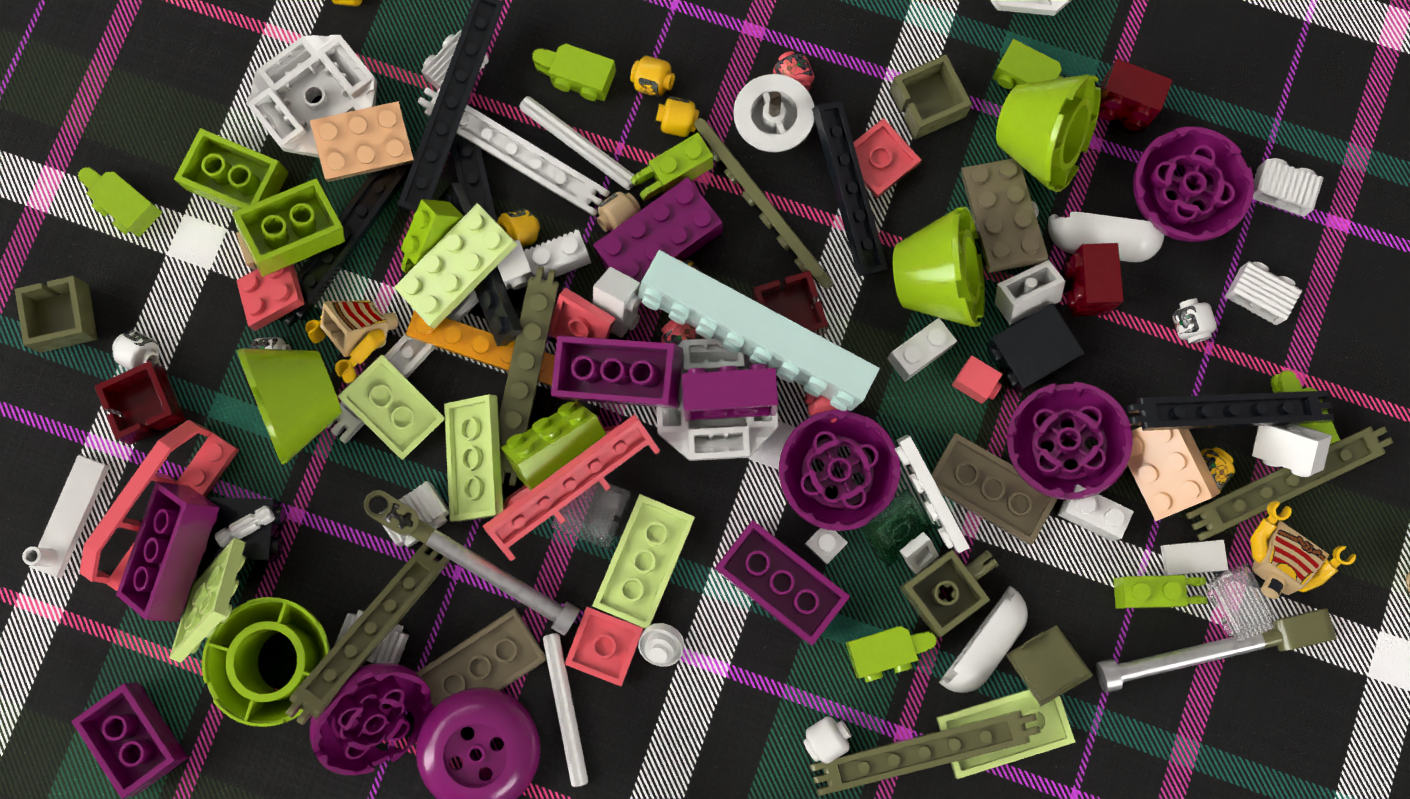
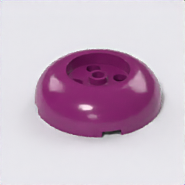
(1200, 155)
(1094, 417)
(870, 454)
(491, 716)
(357, 719)

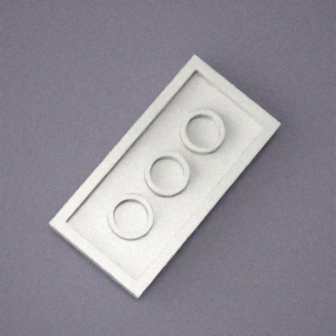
(935, 504)

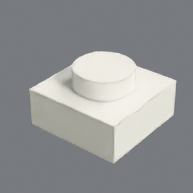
(826, 544)
(919, 553)

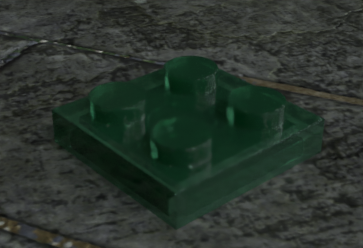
(896, 527)

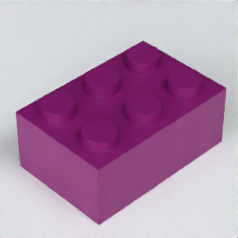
(729, 393)
(129, 739)

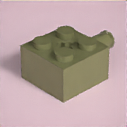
(964, 594)

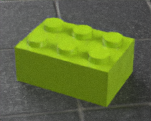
(229, 172)
(289, 227)
(552, 443)

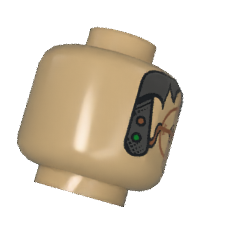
(616, 210)

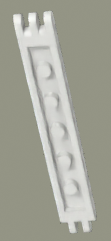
(525, 157)
(405, 357)

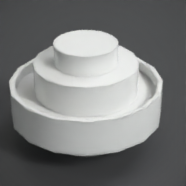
(661, 644)

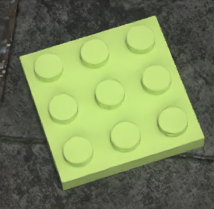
(209, 600)

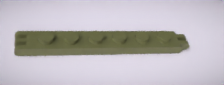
(769, 214)
(526, 361)
(1284, 485)
(366, 634)
(925, 751)

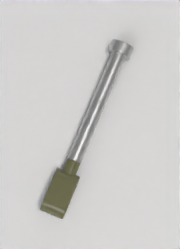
(560, 615)
(1288, 634)

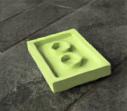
(391, 407)

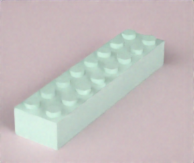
(756, 332)

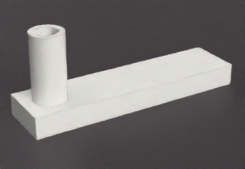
(68, 518)

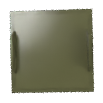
(1049, 665)

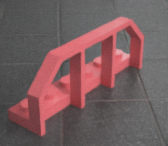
(199, 475)
(528, 508)

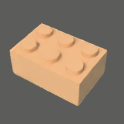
(362, 141)
(1170, 471)

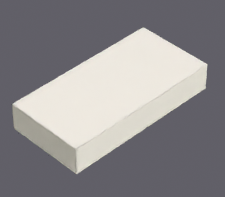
(1194, 557)

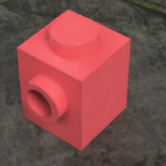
(978, 380)

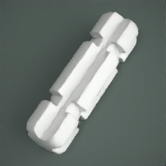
(245, 526)

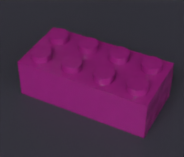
(673, 223)
(617, 371)
(167, 552)
(782, 583)

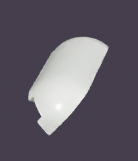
(1135, 238)
(988, 644)

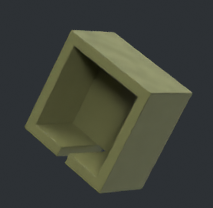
(930, 96)
(56, 320)

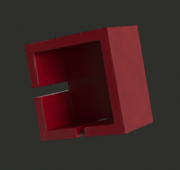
(1132, 95)
(1094, 280)
(794, 301)
(143, 399)

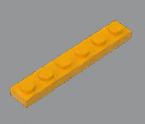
(472, 344)

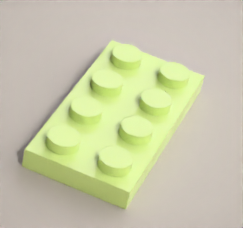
(455, 266)
(473, 458)
(643, 561)
(1050, 719)

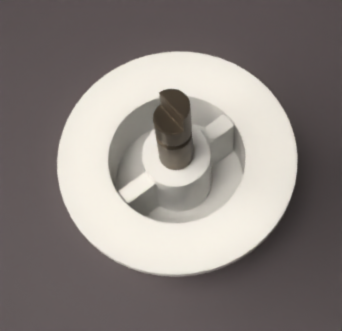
(774, 113)

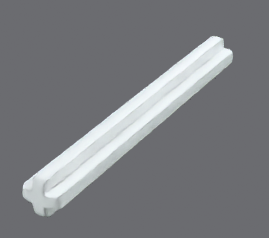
(577, 142)
(565, 710)

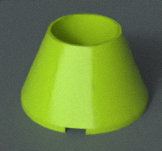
(1049, 126)
(941, 271)
(291, 395)
(233, 654)

